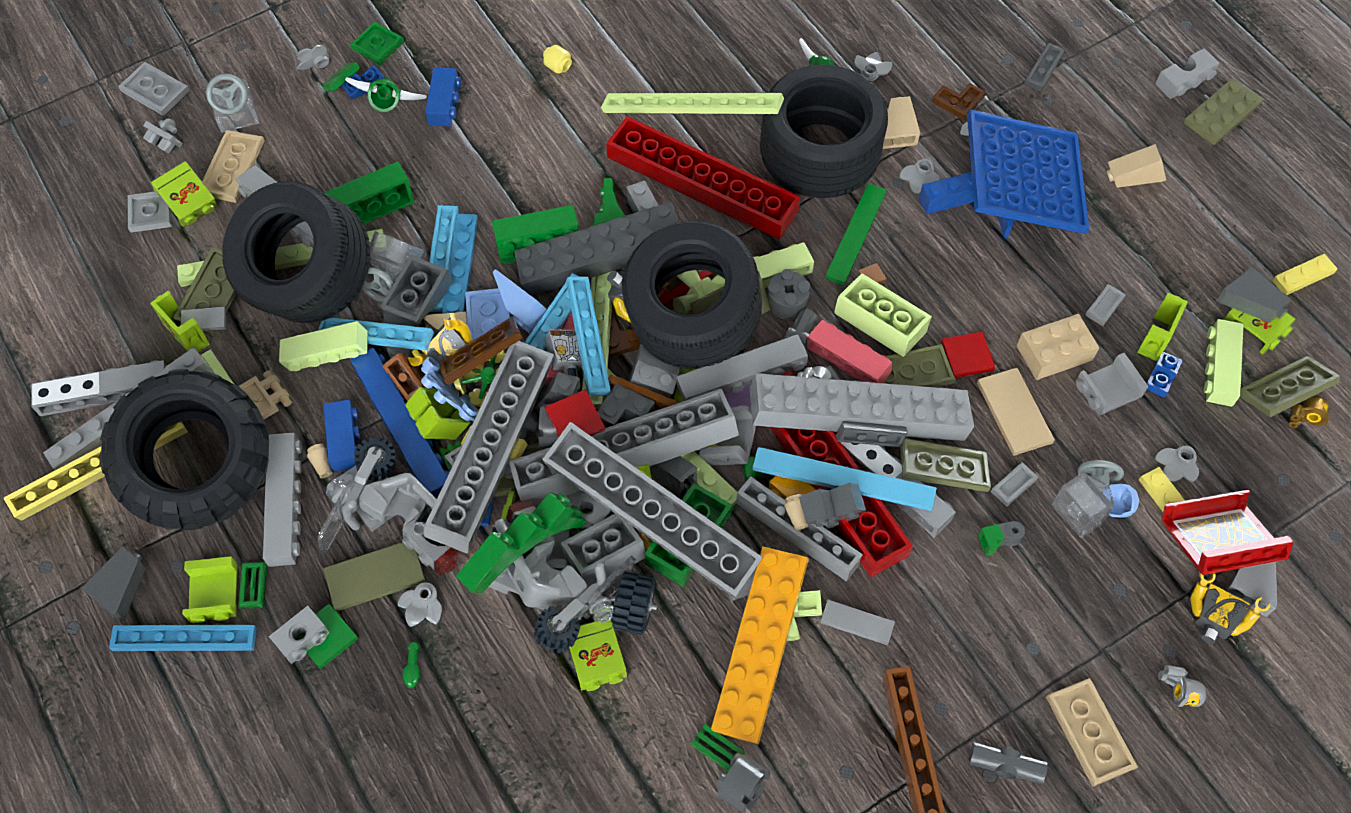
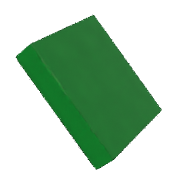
(377, 43)
(337, 640)

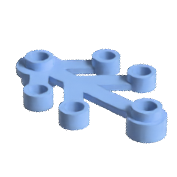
(446, 392)

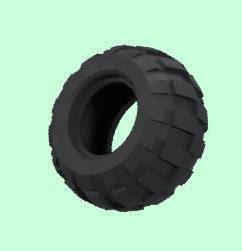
(151, 409)

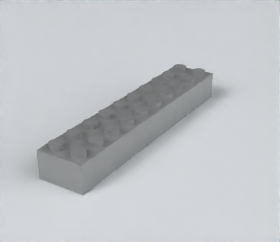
(829, 402)
(639, 442)
(488, 447)
(652, 510)

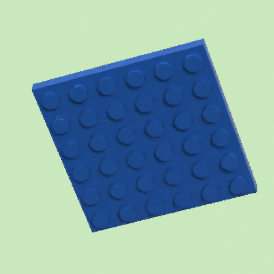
(1027, 172)

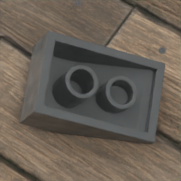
(417, 289)

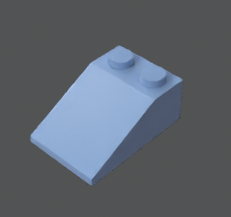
(524, 307)

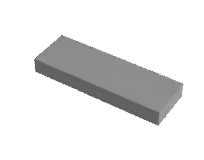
(857, 622)

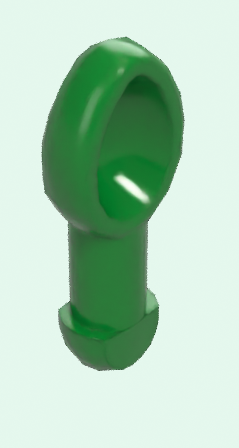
(411, 672)

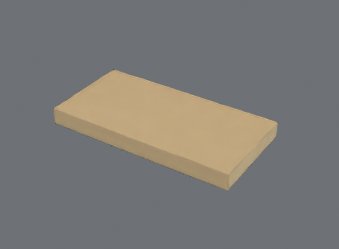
(233, 157)
(1015, 411)
(1091, 732)

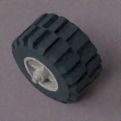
(633, 603)

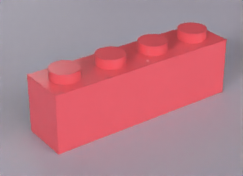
(848, 354)

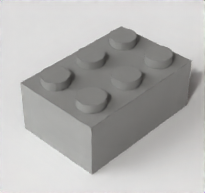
(606, 542)

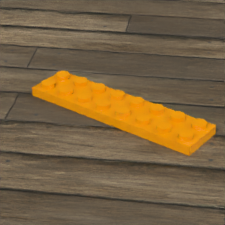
(760, 645)

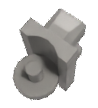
(166, 128)

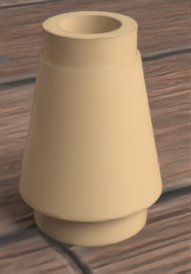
(318, 457)
(795, 512)

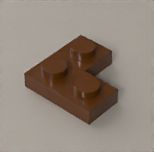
(960, 103)
(621, 341)

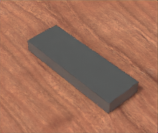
(1044, 67)
(871, 434)

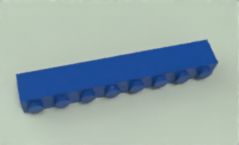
(392, 409)

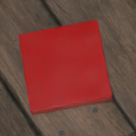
(968, 354)
(577, 410)

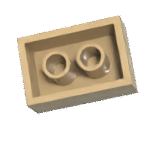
(1057, 346)

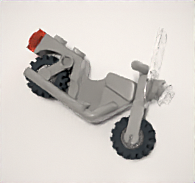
(392, 496)
(553, 588)

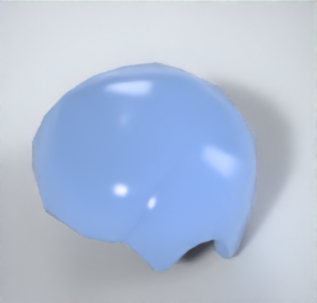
(1125, 500)

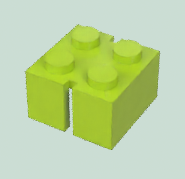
(433, 416)

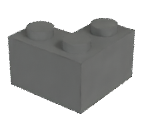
(623, 406)
(831, 506)

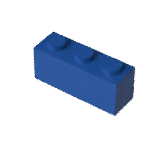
(443, 96)
(947, 193)
(341, 434)

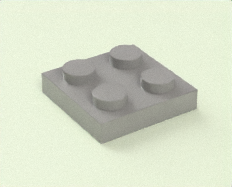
(147, 212)

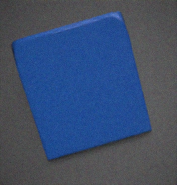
(1006, 225)

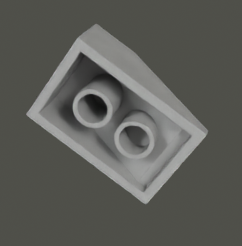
(653, 373)

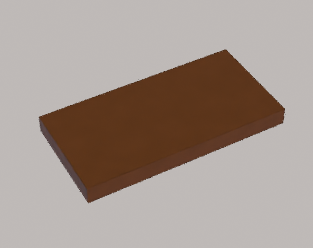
(480, 350)

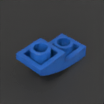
(370, 75)
(1163, 374)

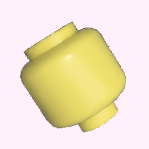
(557, 59)

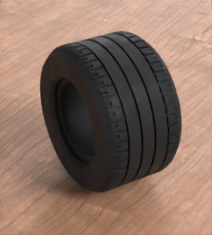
(831, 98)
(336, 263)
(699, 337)

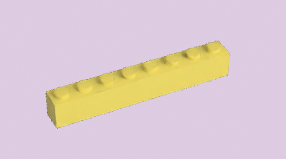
(69, 479)

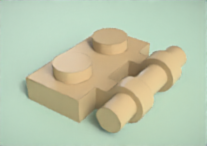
(257, 392)

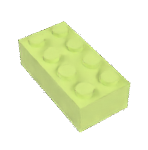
(882, 314)

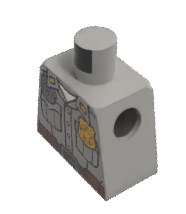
(565, 350)

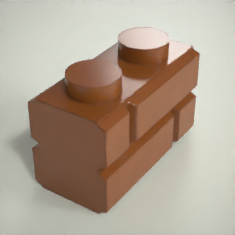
(404, 375)

